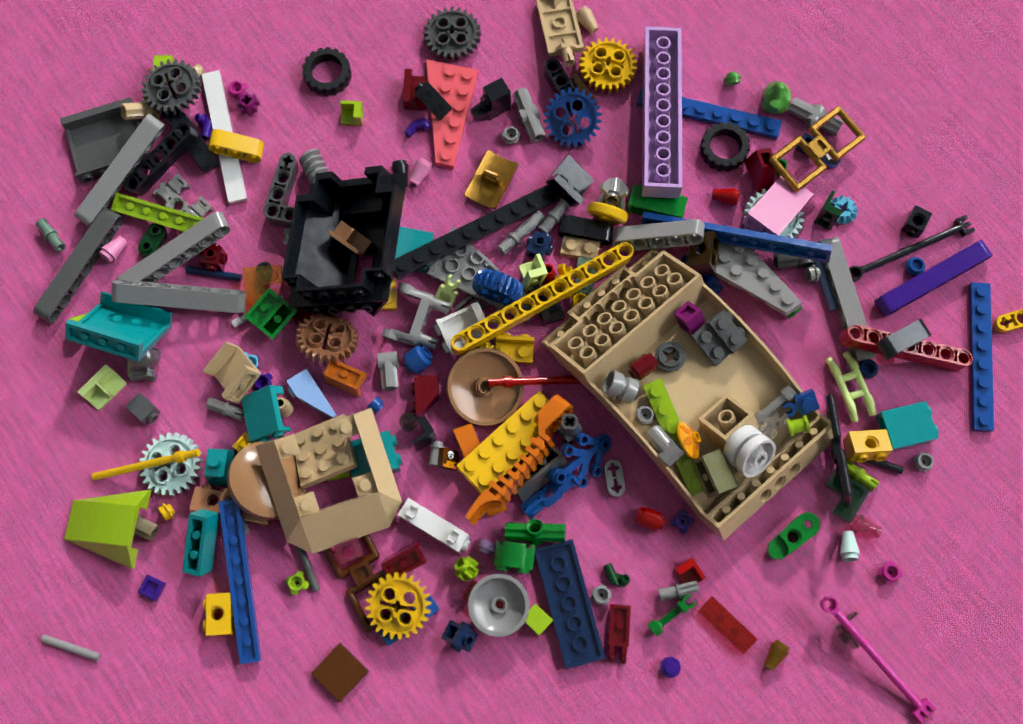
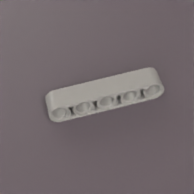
(661, 234)

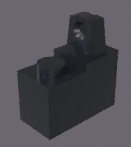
(493, 102)

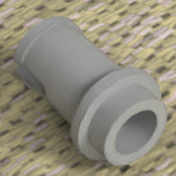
(434, 452)

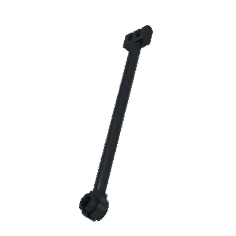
(960, 227)

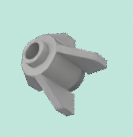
(613, 192)

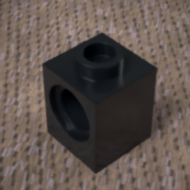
(919, 215)

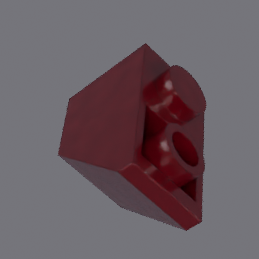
(760, 169)
(426, 393)

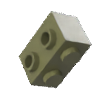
(714, 473)

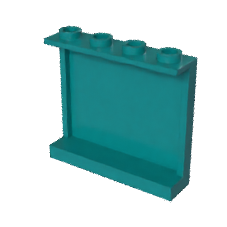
(120, 328)

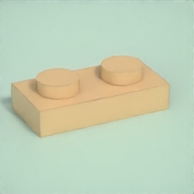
(579, 247)

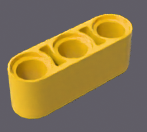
(236, 146)

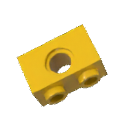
(857, 444)
(226, 624)

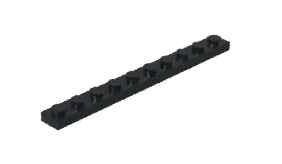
(474, 231)

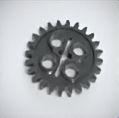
(452, 33)
(156, 93)

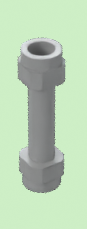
(787, 393)

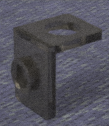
(844, 635)

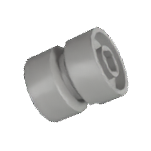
(623, 387)

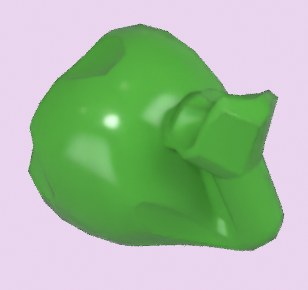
(776, 98)

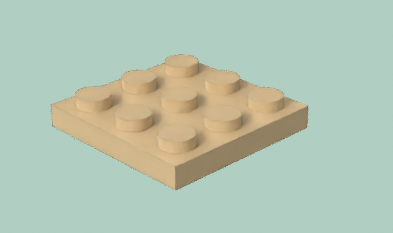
(323, 453)

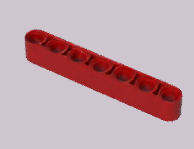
(953, 357)

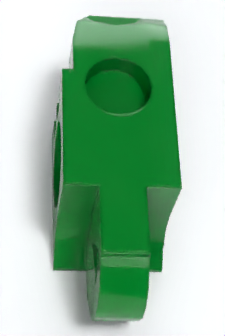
(780, 546)

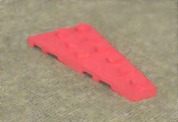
(457, 87)

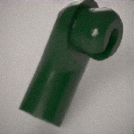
(616, 578)

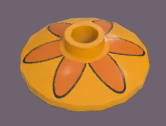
(689, 440)

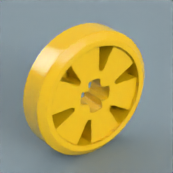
(607, 213)

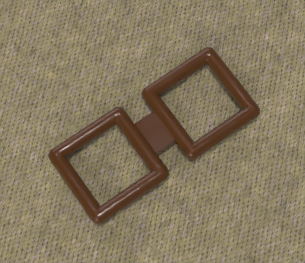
(363, 577)

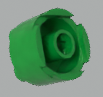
(514, 555)

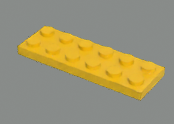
(503, 446)

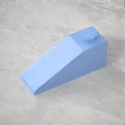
(308, 392)

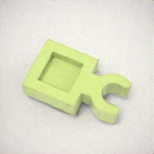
(447, 292)

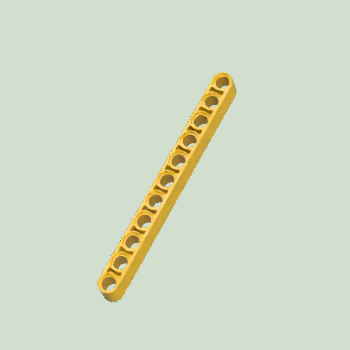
(536, 305)

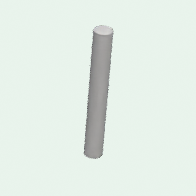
(70, 647)

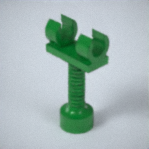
(657, 626)

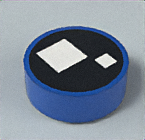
(830, 163)

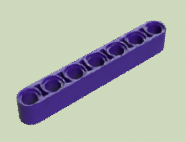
(933, 278)

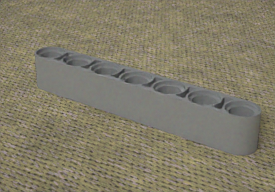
(120, 169)
(179, 250)
(844, 293)
(178, 296)

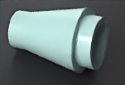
(849, 549)

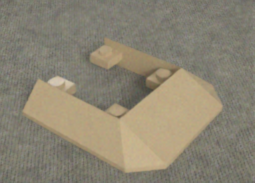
(323, 528)

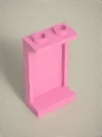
(777, 208)

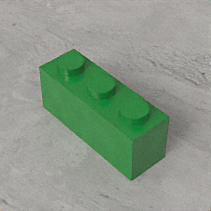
(663, 206)

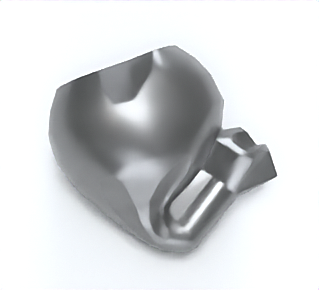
(145, 367)

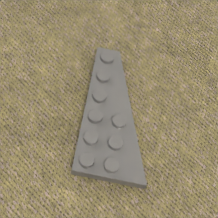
(464, 266)
(748, 272)

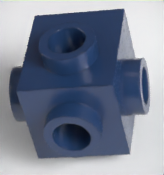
(539, 243)
(463, 638)

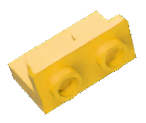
(519, 347)

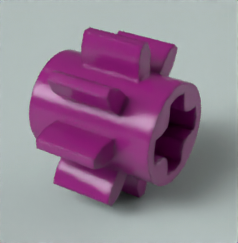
(248, 104)

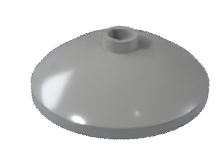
(488, 616)

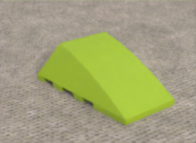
(107, 525)

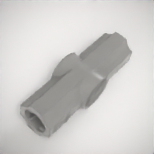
(812, 114)
(529, 115)

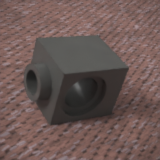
(143, 409)

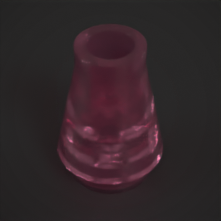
(864, 526)

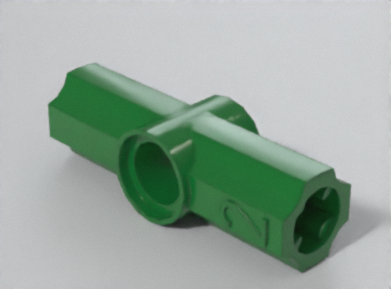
(535, 532)

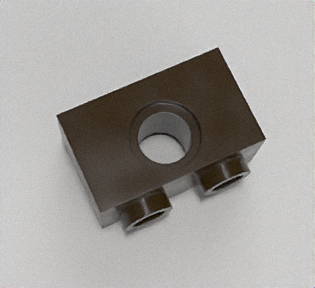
(704, 256)

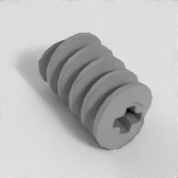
(312, 164)

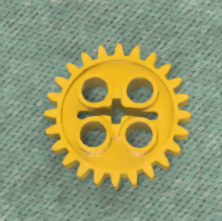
(610, 51)
(395, 624)

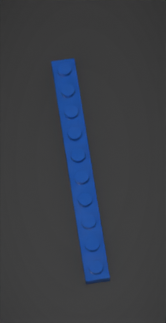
(756, 240)

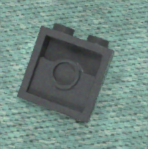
(719, 337)

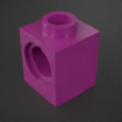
(689, 317)

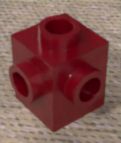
(213, 258)

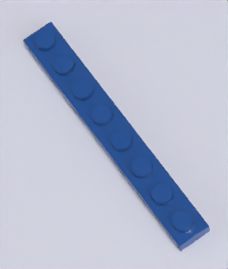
(714, 114)
(981, 349)
(240, 582)

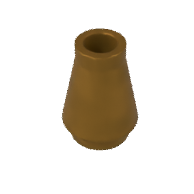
(777, 653)

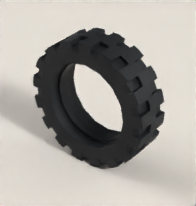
(326, 55)
(729, 130)

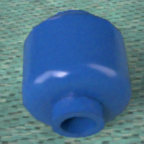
(418, 359)

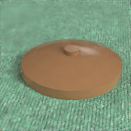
(469, 388)
(249, 485)

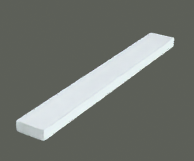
(221, 120)

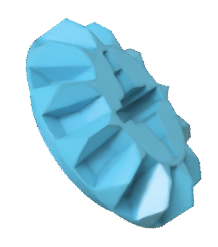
(845, 217)

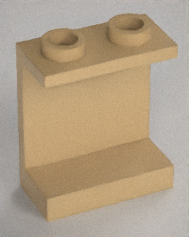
(233, 371)

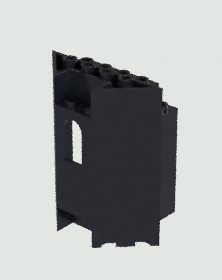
(326, 270)

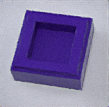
(151, 588)

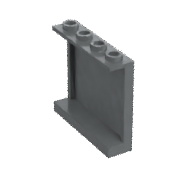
(97, 138)

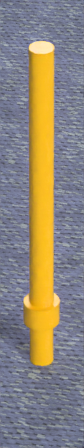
(178, 457)

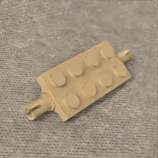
(560, 29)

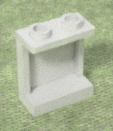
(457, 322)

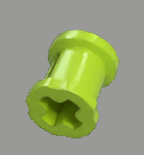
(798, 425)

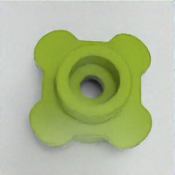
(299, 576)

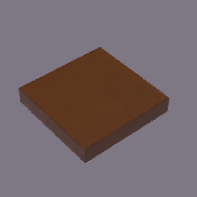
(340, 672)

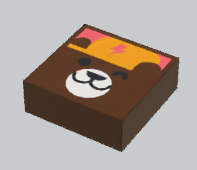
(448, 459)

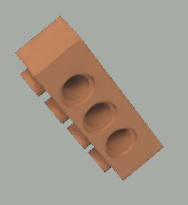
(202, 498)

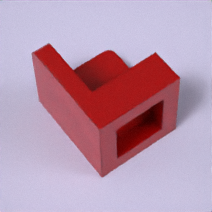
(689, 572)

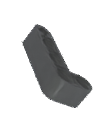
(285, 189)

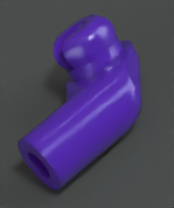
(205, 124)
(416, 124)

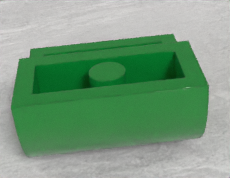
(270, 313)

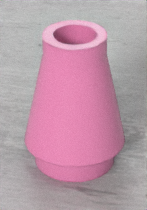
(420, 171)
(112, 250)

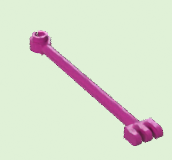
(919, 705)

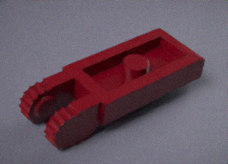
(619, 630)

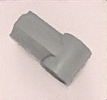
(388, 366)
(668, 448)

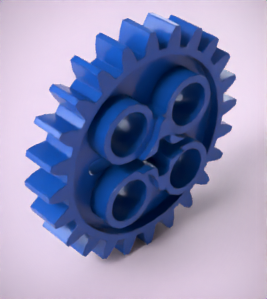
(589, 111)

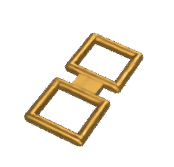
(817, 148)

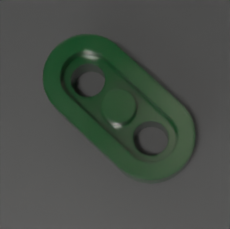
(153, 239)

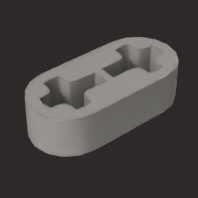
(610, 479)

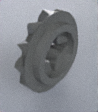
(668, 348)

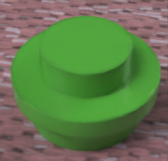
(732, 78)

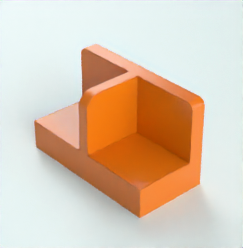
(345, 377)

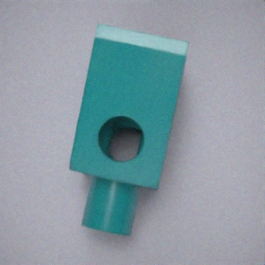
(217, 466)

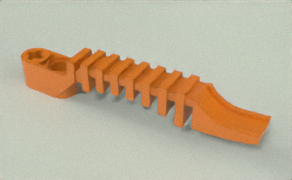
(548, 422)

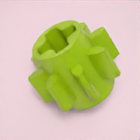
(466, 568)

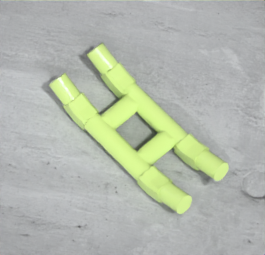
(849, 397)

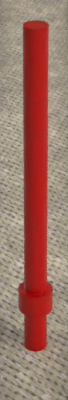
(508, 381)

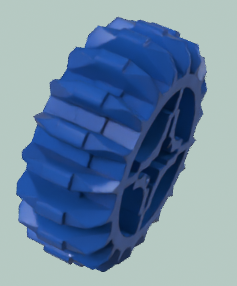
(497, 286)

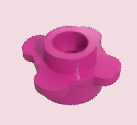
(234, 85)
(890, 566)

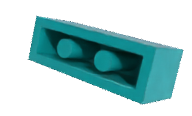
(200, 542)

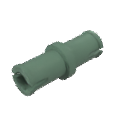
(50, 235)

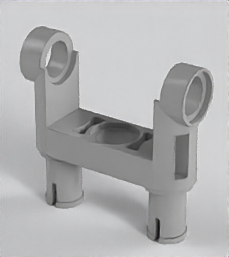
(427, 303)

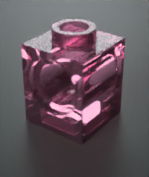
(358, 552)

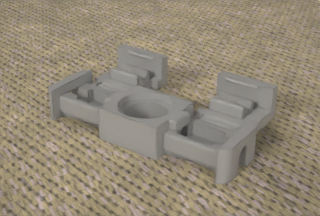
(172, 191)

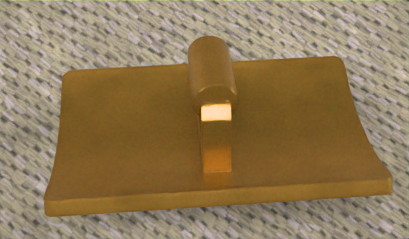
(491, 180)

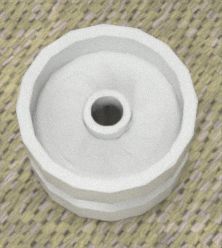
(749, 451)

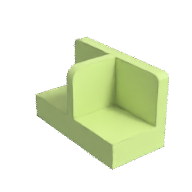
(533, 273)
(102, 387)

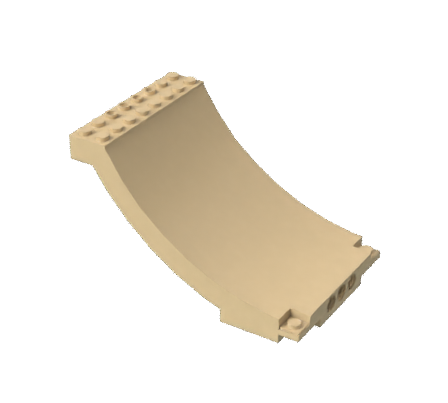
(633, 317)

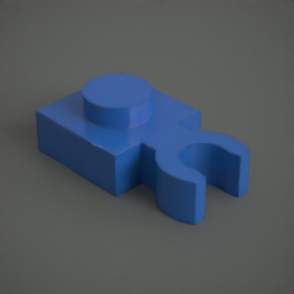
(804, 403)

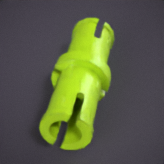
(861, 476)

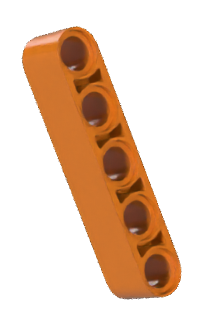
(468, 442)

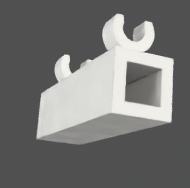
(434, 526)

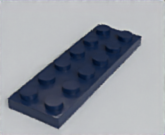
(569, 604)

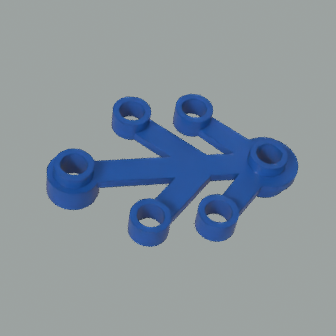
(601, 445)

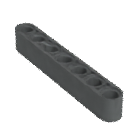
(78, 266)

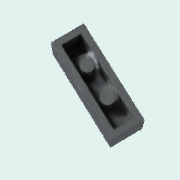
(540, 476)

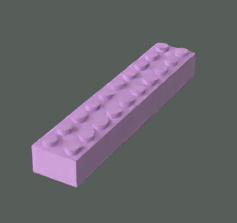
(662, 112)

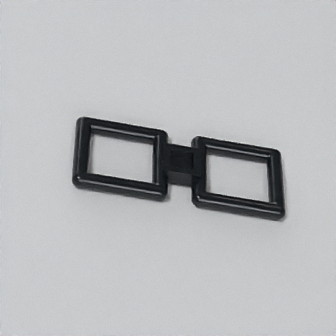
(838, 454)

